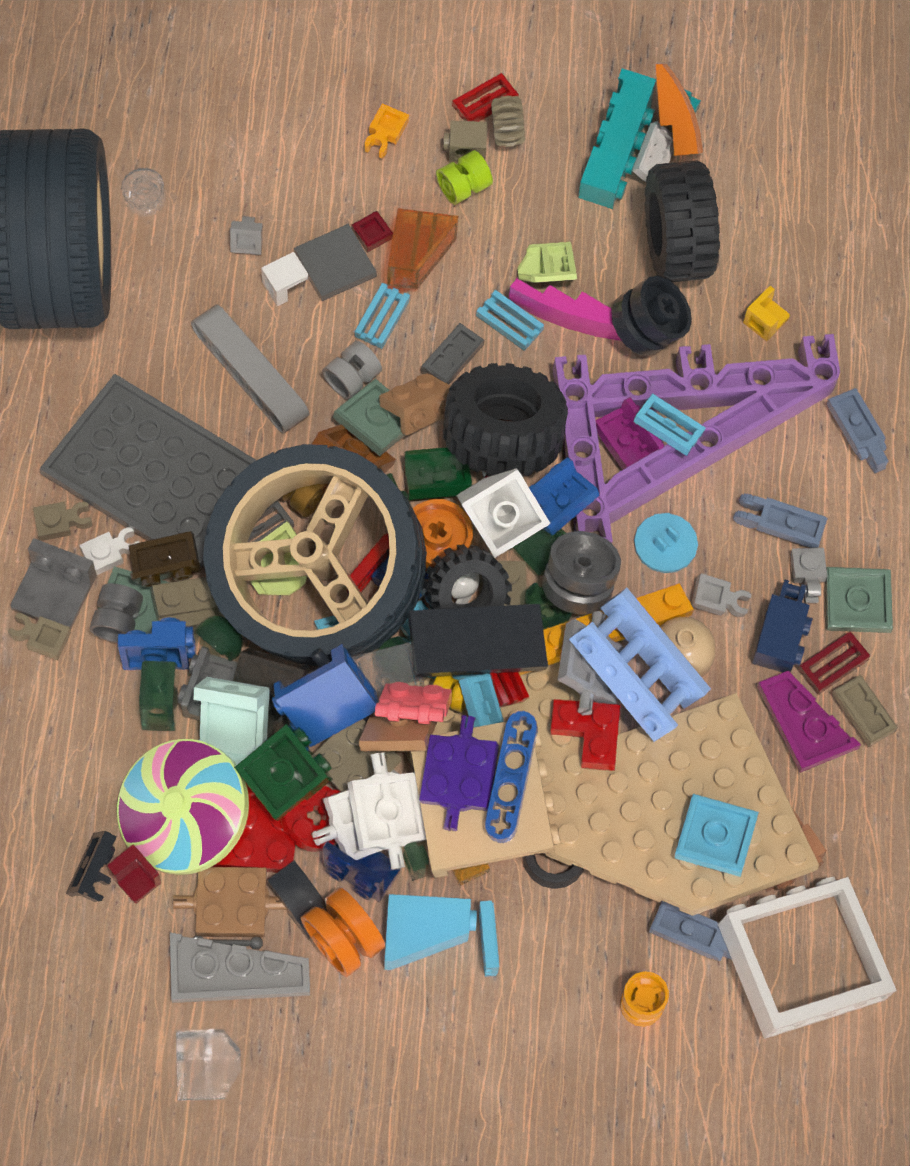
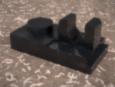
(97, 854)

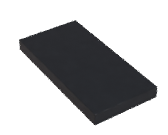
(477, 640)

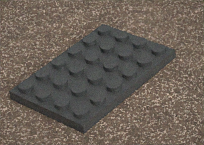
(145, 464)

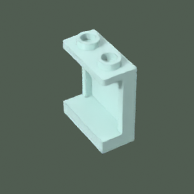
(233, 716)

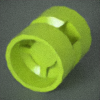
(466, 176)

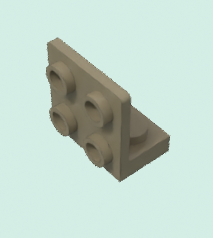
(347, 759)

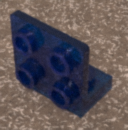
(369, 874)

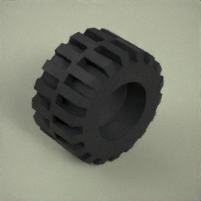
(462, 562)

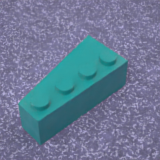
(619, 139)

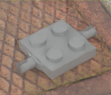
(579, 674)

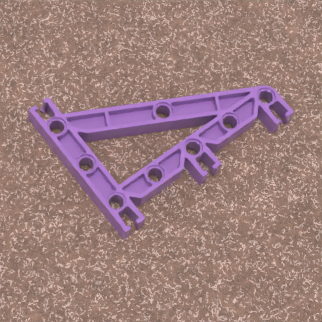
(754, 411)

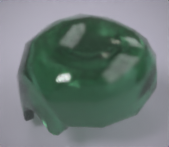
(550, 613)
(220, 636)

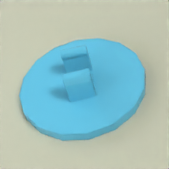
(666, 543)

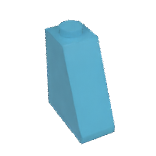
(425, 926)

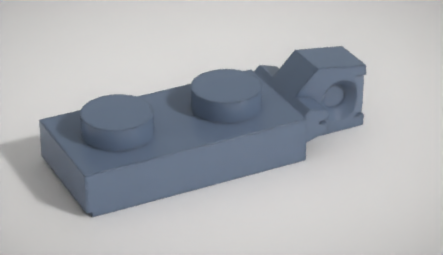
(859, 428)
(689, 931)

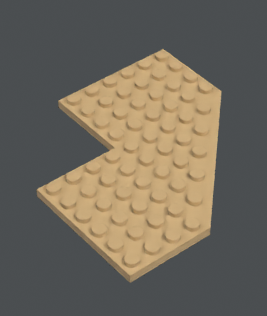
(632, 818)

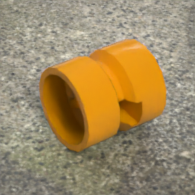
(644, 999)

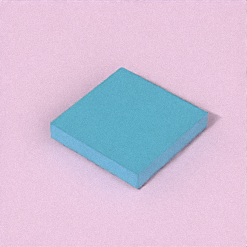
(716, 835)

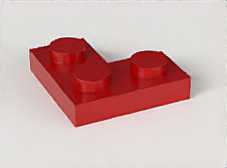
(597, 729)

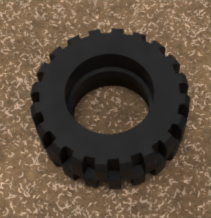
(682, 221)
(510, 394)

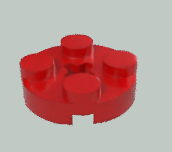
(301, 827)

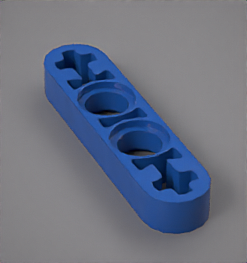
(509, 776)

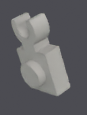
(715, 596)

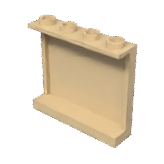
(471, 842)

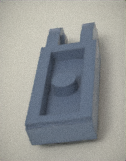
(782, 520)

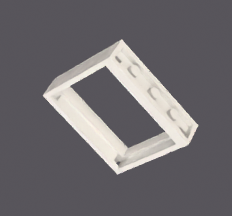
(752, 978)

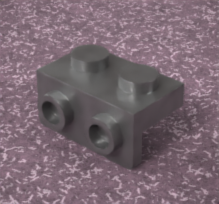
(201, 667)

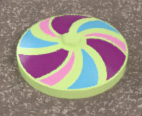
(183, 806)

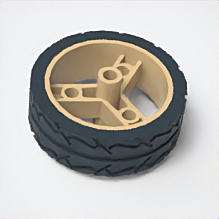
(234, 560)

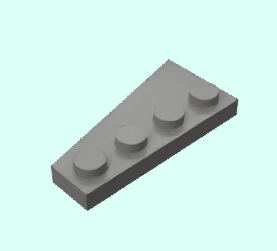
(227, 972)

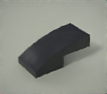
(296, 893)

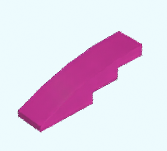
(580, 315)

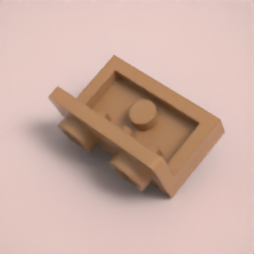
(417, 402)

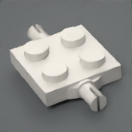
(387, 811)
(342, 826)

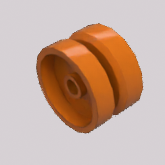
(443, 527)
(343, 932)

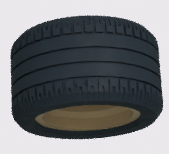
(54, 229)

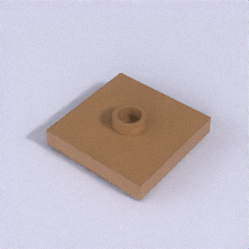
(395, 736)

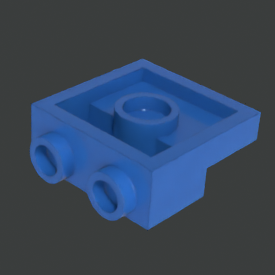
(168, 642)

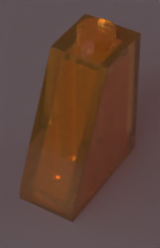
(418, 245)

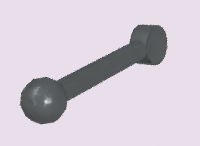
(255, 943)

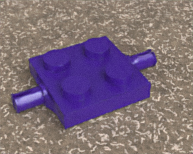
(459, 772)

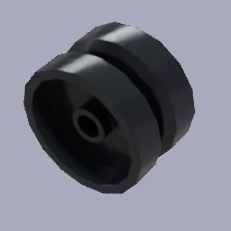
(651, 316)

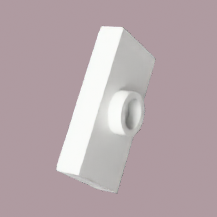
(656, 149)

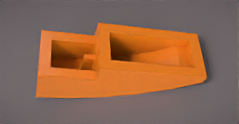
(677, 111)

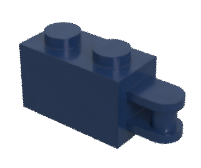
(782, 630)

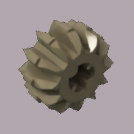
(508, 121)

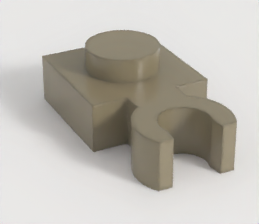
(55, 520)
(43, 637)

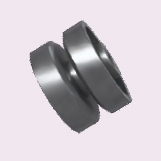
(581, 572)

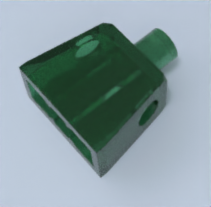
(160, 691)

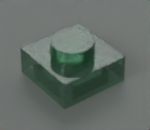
(415, 860)

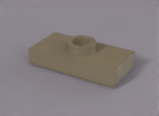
(864, 710)

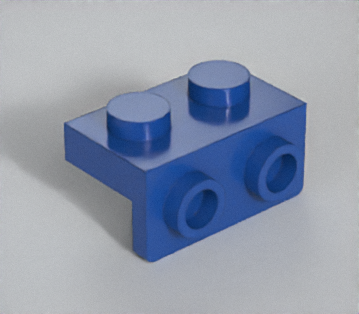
(563, 494)

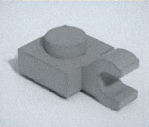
(809, 569)

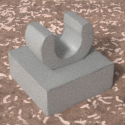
(246, 236)

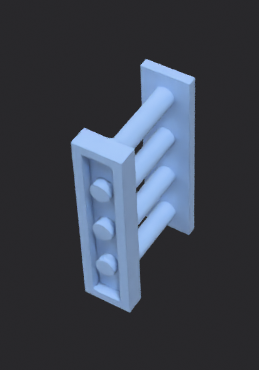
(655, 649)

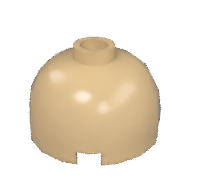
(693, 641)

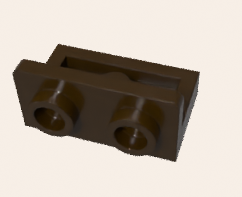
(164, 558)

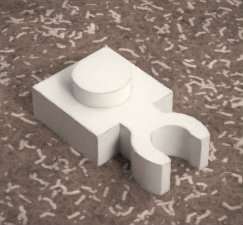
(107, 551)

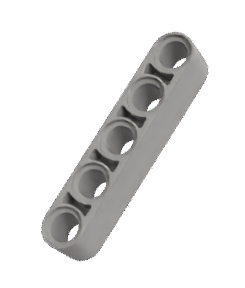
(250, 368)

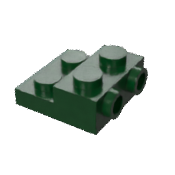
(284, 771)

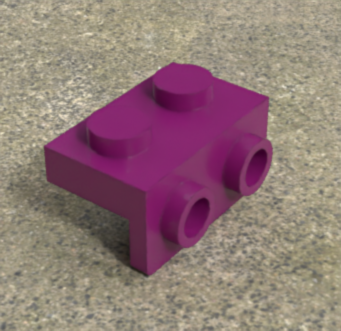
(624, 437)

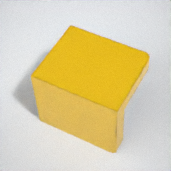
(765, 315)

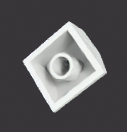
(503, 510)

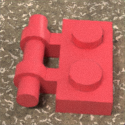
(414, 702)

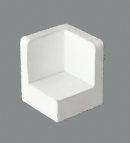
(283, 275)

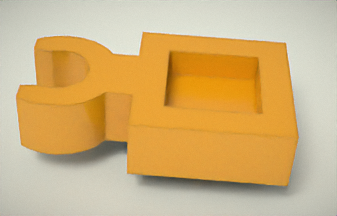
(386, 127)

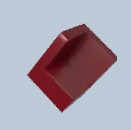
(134, 874)

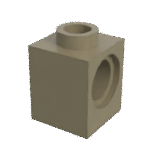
(464, 138)

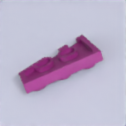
(803, 723)

